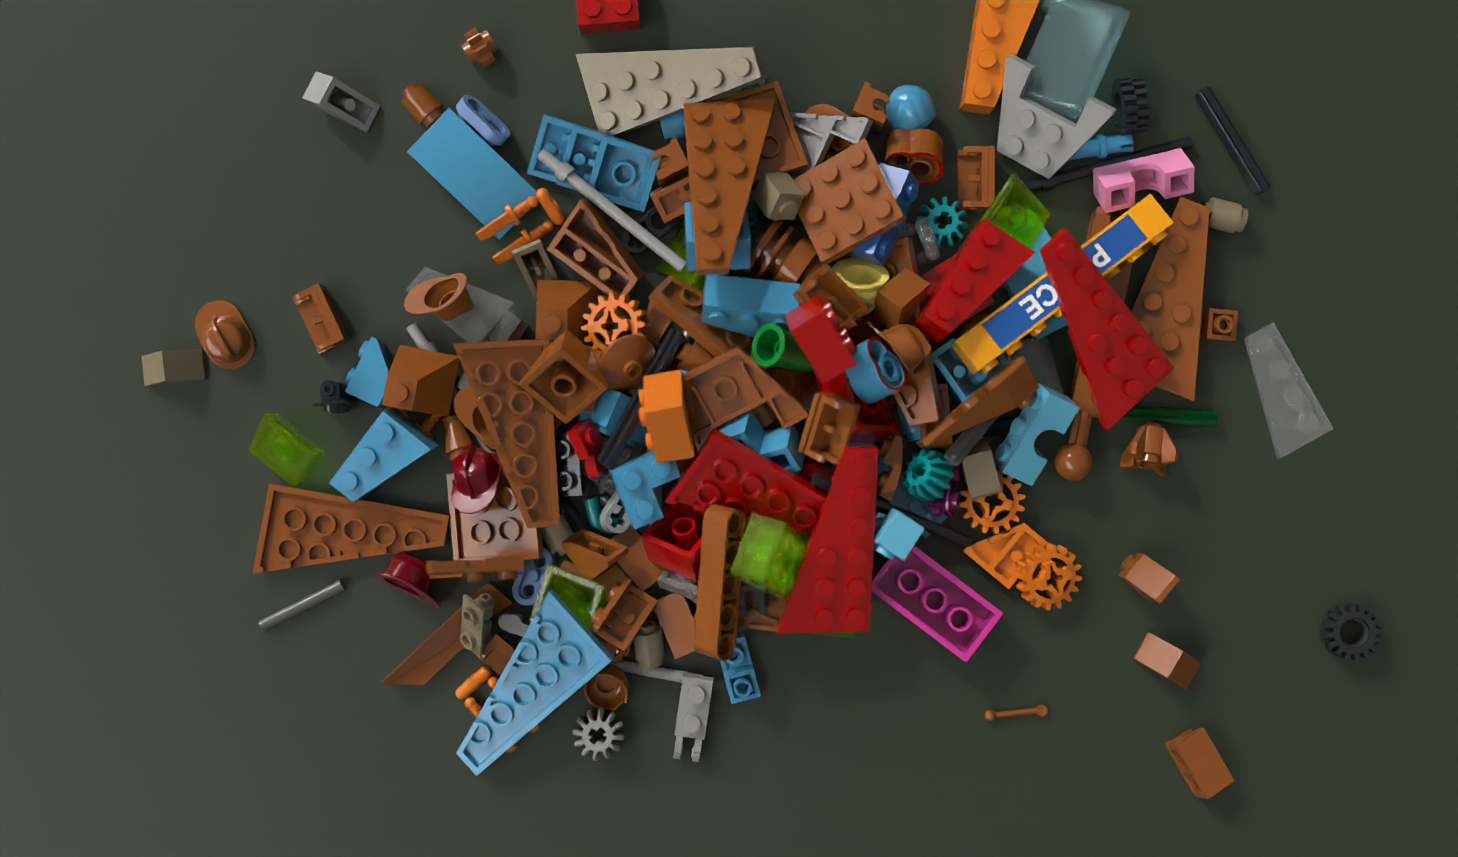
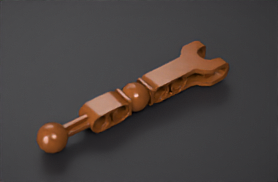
(1074, 459)

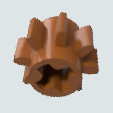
(479, 47)

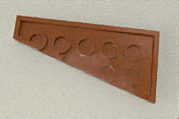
(1173, 295)

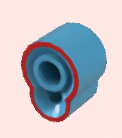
(877, 371)

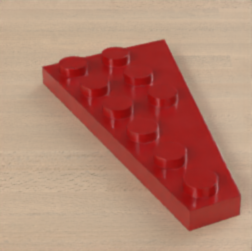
(1106, 336)
(744, 480)
(837, 565)

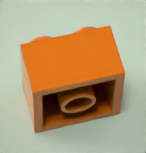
(666, 417)

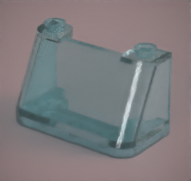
(1073, 53)

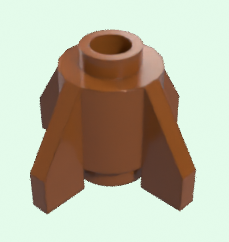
(1150, 449)

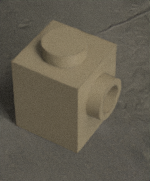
(778, 196)

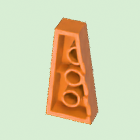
(995, 35)

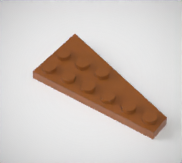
(722, 161)
(684, 307)
(920, 395)
(516, 423)
(322, 528)

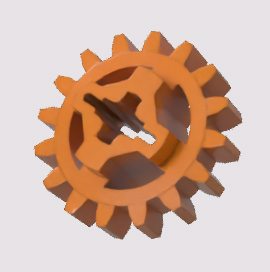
(613, 314)
(987, 515)
(1048, 576)

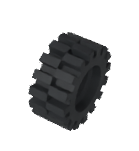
(1131, 104)
(1368, 638)

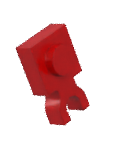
(587, 446)

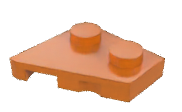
(1003, 551)

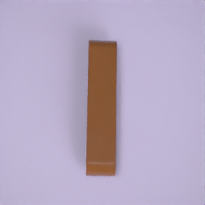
(717, 587)

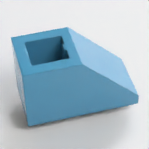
(370, 375)

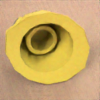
(863, 279)

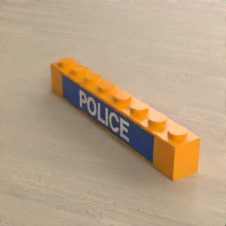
(1039, 300)

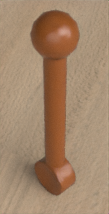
(1040, 709)

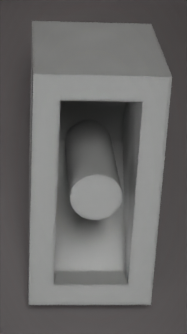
(341, 101)

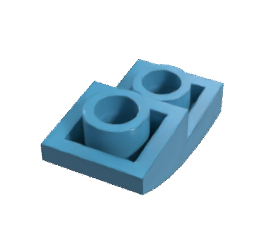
(740, 674)

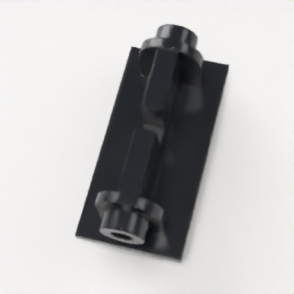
(334, 397)
(568, 468)

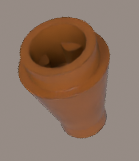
(455, 437)

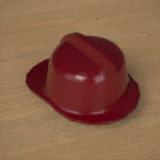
(475, 479)
(408, 575)

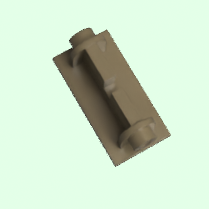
(476, 622)

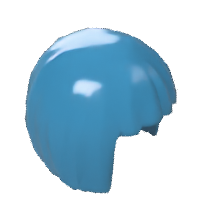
(910, 108)

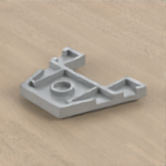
(817, 132)
(1037, 134)

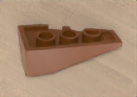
(1002, 392)

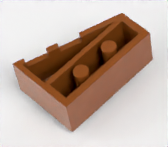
(595, 251)

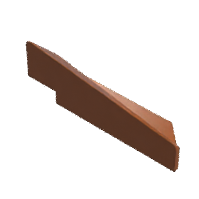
(441, 645)

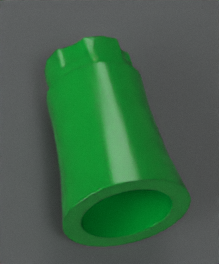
(778, 348)

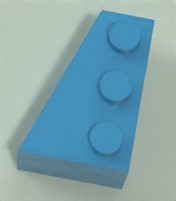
(746, 303)
(381, 454)

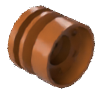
(779, 255)

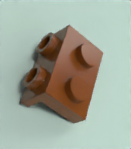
(623, 615)

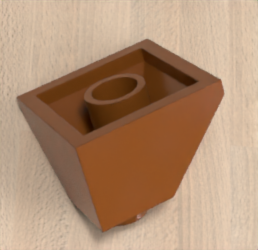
(561, 307)
(565, 377)
(421, 381)

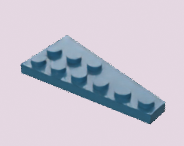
(542, 673)

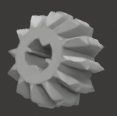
(600, 744)

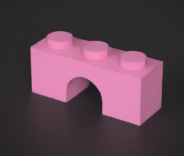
(1164, 172)

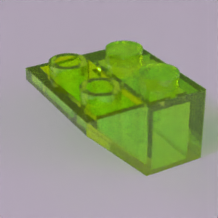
(769, 556)

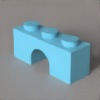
(1017, 453)
(895, 534)

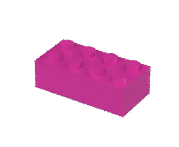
(935, 601)

